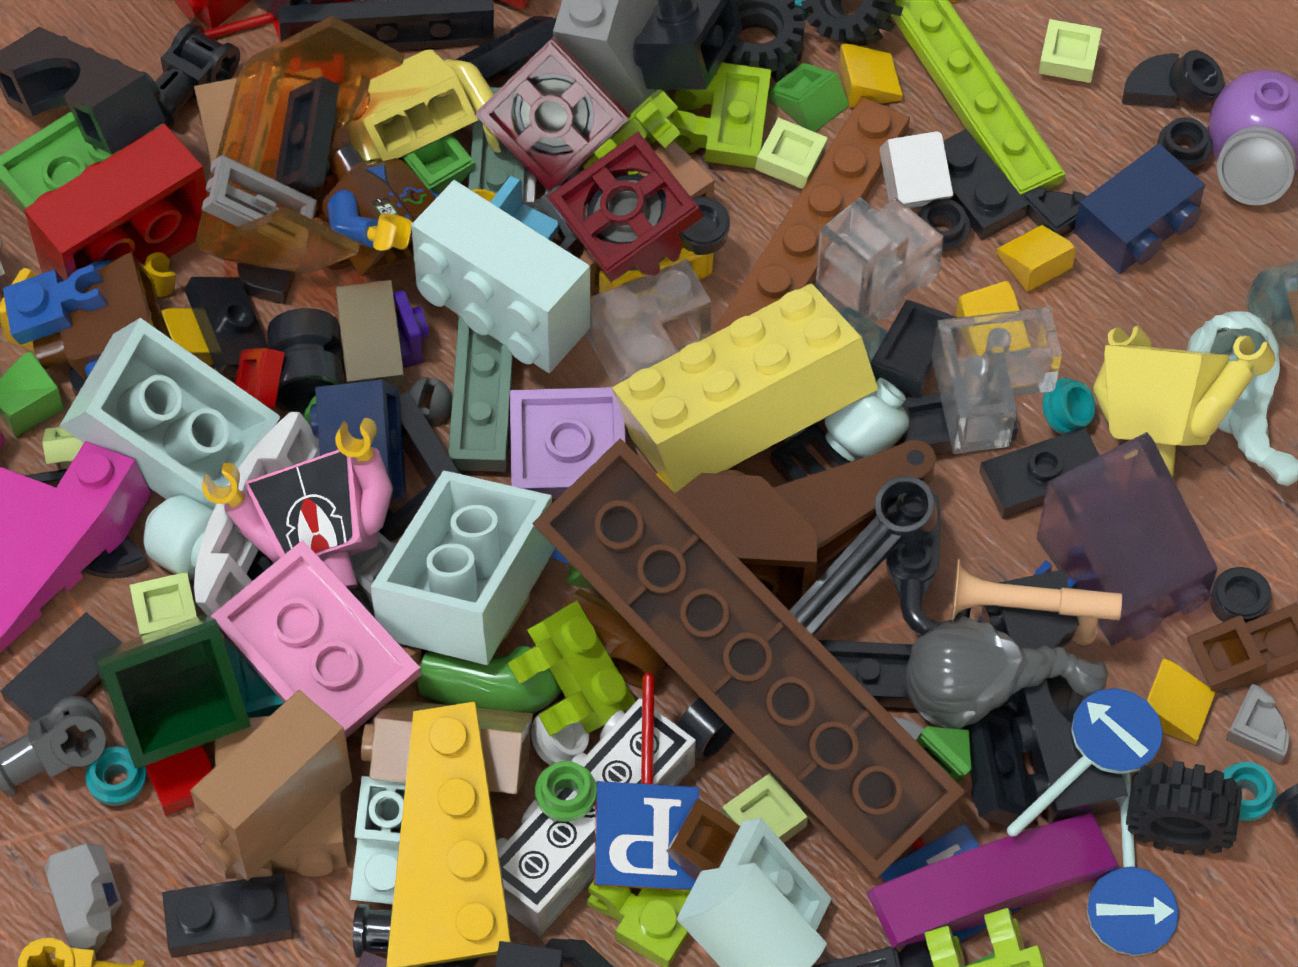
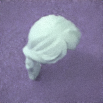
(1249, 413)

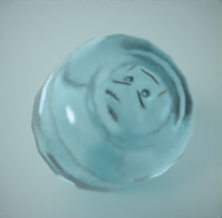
(1269, 299)

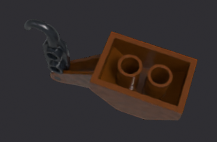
(804, 523)

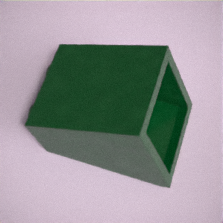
(171, 689)

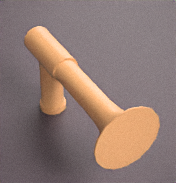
(1084, 604)

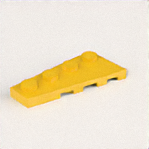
(448, 861)

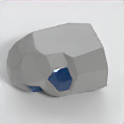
(84, 894)

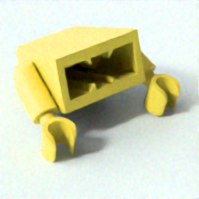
(418, 106)
(1172, 392)

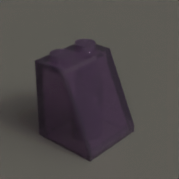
(1130, 533)

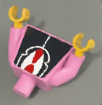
(327, 502)

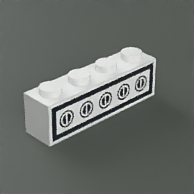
(554, 859)

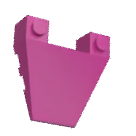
(60, 530)

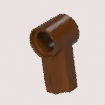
(623, 644)

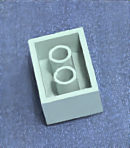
(501, 277)
(166, 412)
(463, 567)

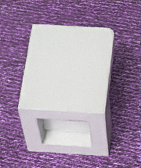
(916, 169)

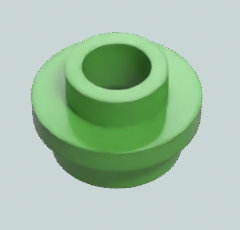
(565, 775)

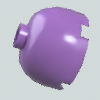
(1256, 100)

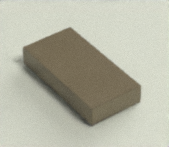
(370, 332)

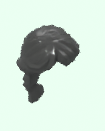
(972, 668)

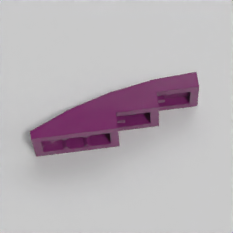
(992, 878)

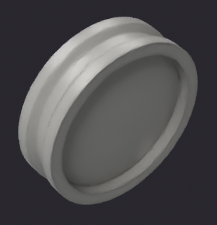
(1256, 165)

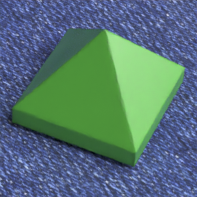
(949, 749)

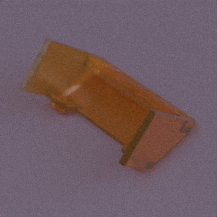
(255, 134)

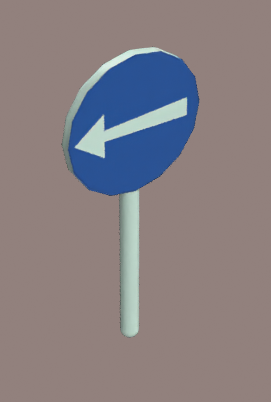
(1111, 732)
(1130, 905)

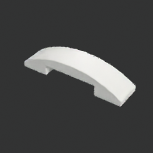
(224, 550)

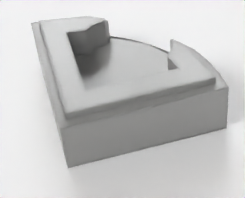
(1260, 726)

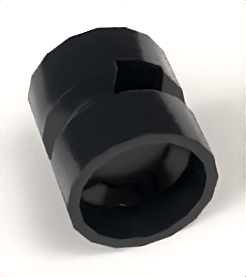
(310, 357)

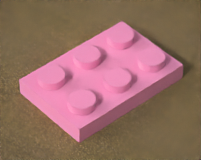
(315, 636)

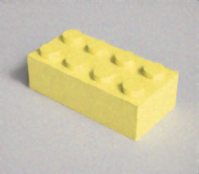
(745, 387)

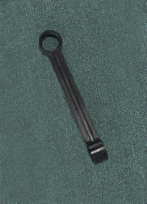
(829, 593)

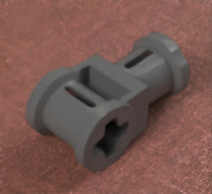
(50, 746)

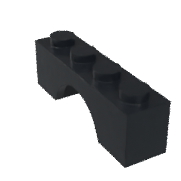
(104, 95)
(1040, 725)

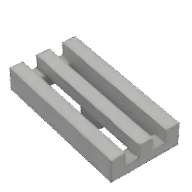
(240, 207)

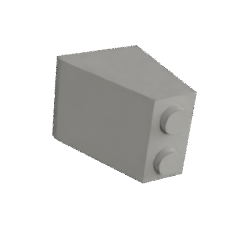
(603, 41)

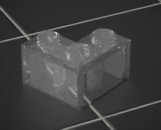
(876, 257)
(648, 320)
(987, 363)

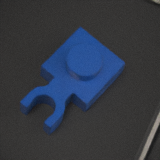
(45, 302)

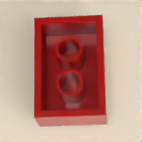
(132, 202)

